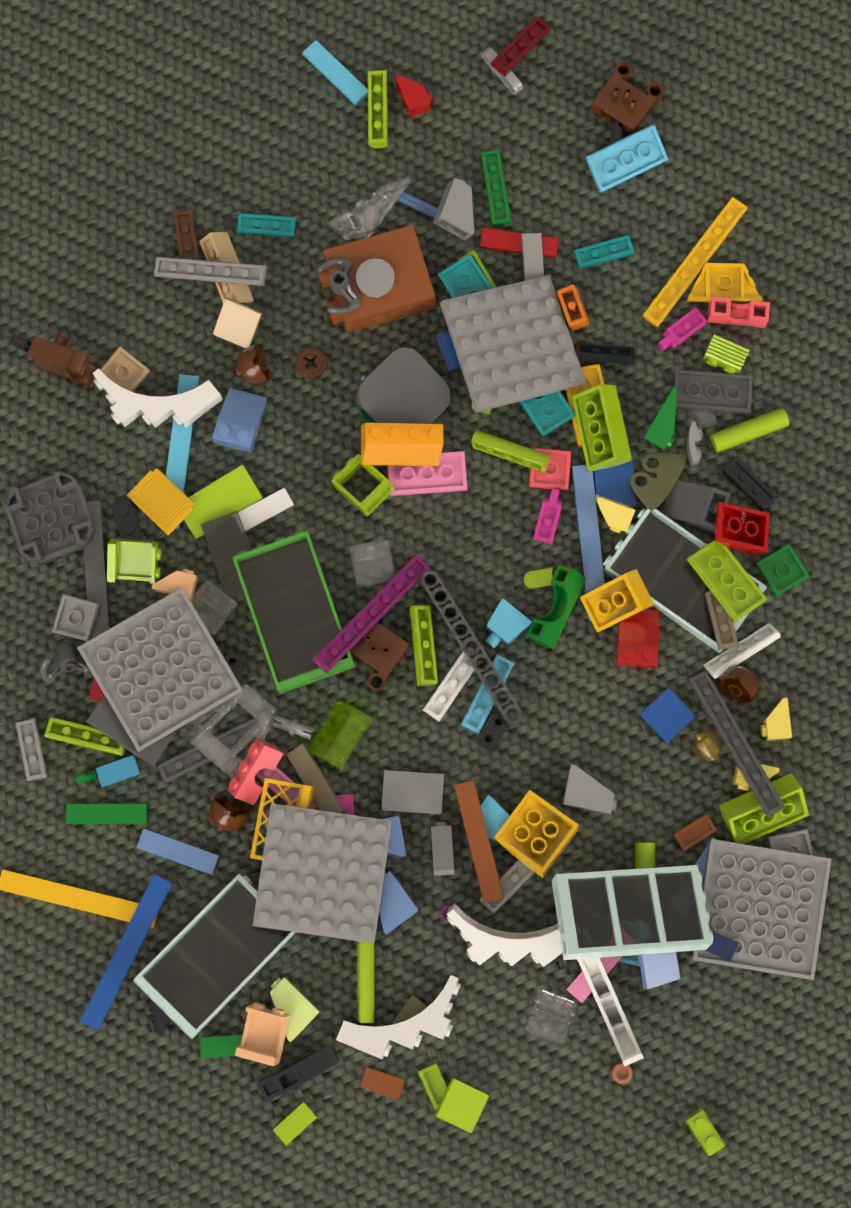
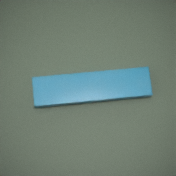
(335, 72)
(482, 702)

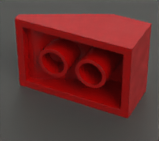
(742, 528)
(638, 640)

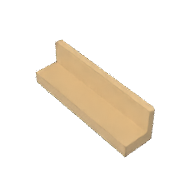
(219, 248)

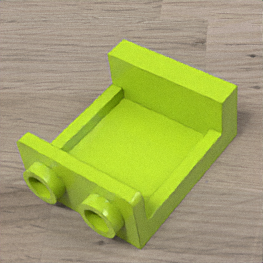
(133, 560)

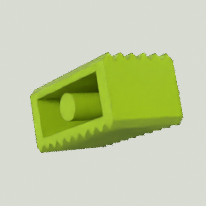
(725, 354)
(704, 1132)

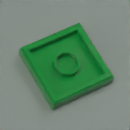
(782, 570)

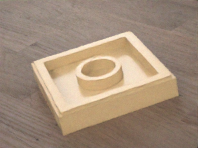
(237, 323)
(125, 370)

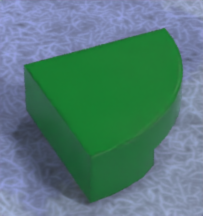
(85, 778)

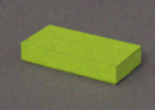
(433, 1083)
(294, 1123)

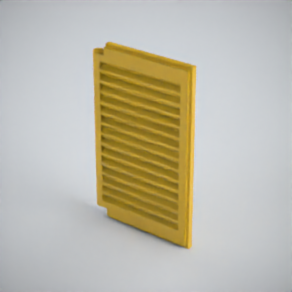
(161, 500)

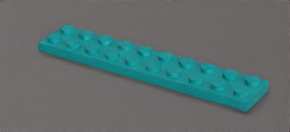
(545, 411)

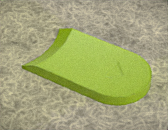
(538, 578)

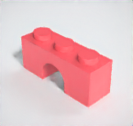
(751, 314)
(260, 756)

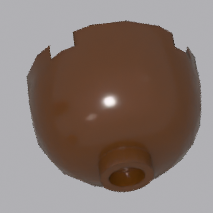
(252, 366)
(739, 684)
(228, 815)

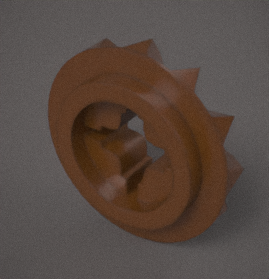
(310, 354)

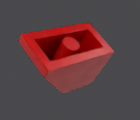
(413, 96)

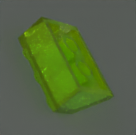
(340, 735)

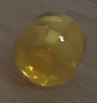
(707, 746)

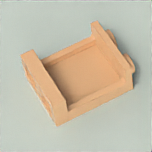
(263, 1034)

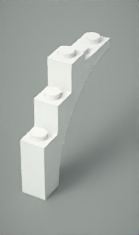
(185, 406)
(512, 946)
(611, 1010)
(406, 1033)

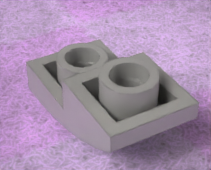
(693, 438)

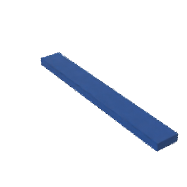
(126, 952)

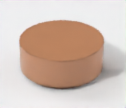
(621, 1073)

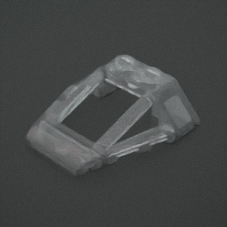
(368, 213)
(214, 749)

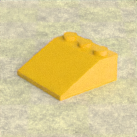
(536, 833)

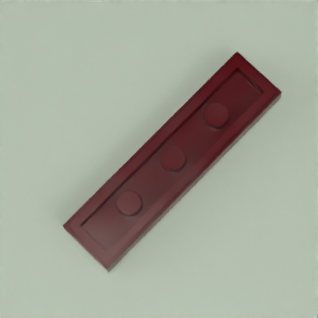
(520, 46)

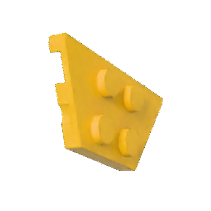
(724, 281)

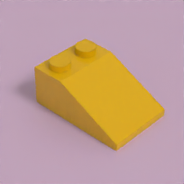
(617, 600)

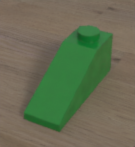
(663, 426)

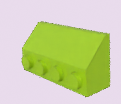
(601, 427)
(747, 820)

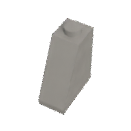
(456, 210)
(587, 793)
(442, 849)

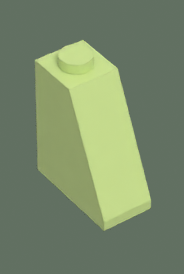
(295, 1004)

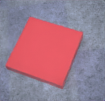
(557, 471)

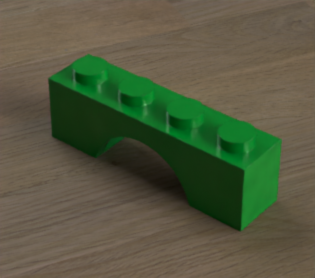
(567, 587)

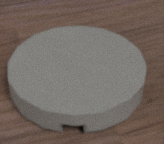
(375, 278)

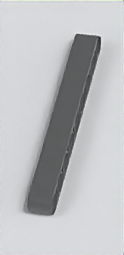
(475, 656)

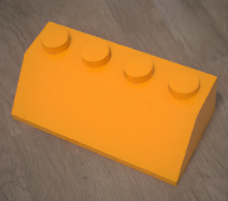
(401, 444)

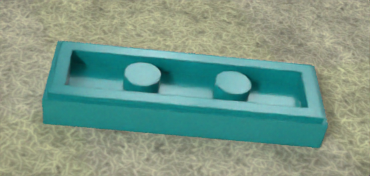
(266, 225)
(604, 252)

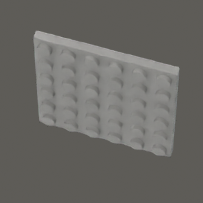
(512, 343)
(160, 669)
(322, 873)
(767, 905)

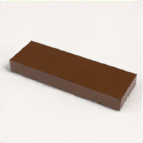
(186, 235)

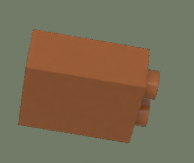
(412, 283)

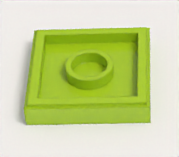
(461, 1105)

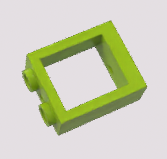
(375, 498)

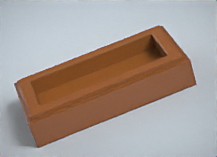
(694, 832)
(382, 1083)

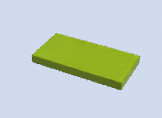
(224, 496)
(727, 580)

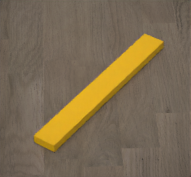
(695, 262)
(68, 896)

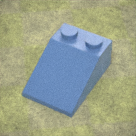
(239, 420)

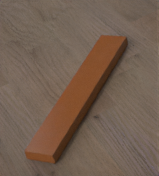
(479, 841)

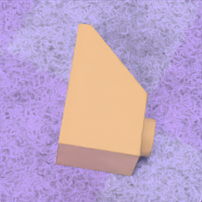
(175, 581)

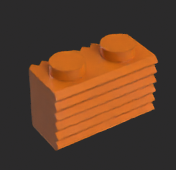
(573, 307)

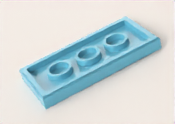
(626, 158)

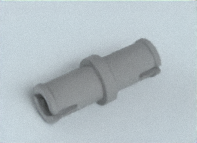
(293, 727)

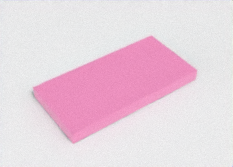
(446, 477)

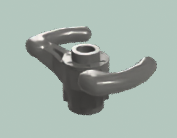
(340, 284)
(65, 662)

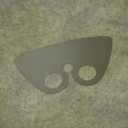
(658, 488)

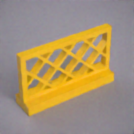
(303, 801)

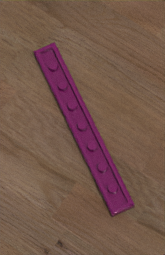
(371, 614)

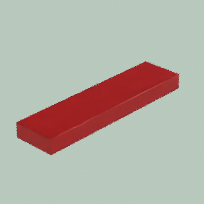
(511, 242)

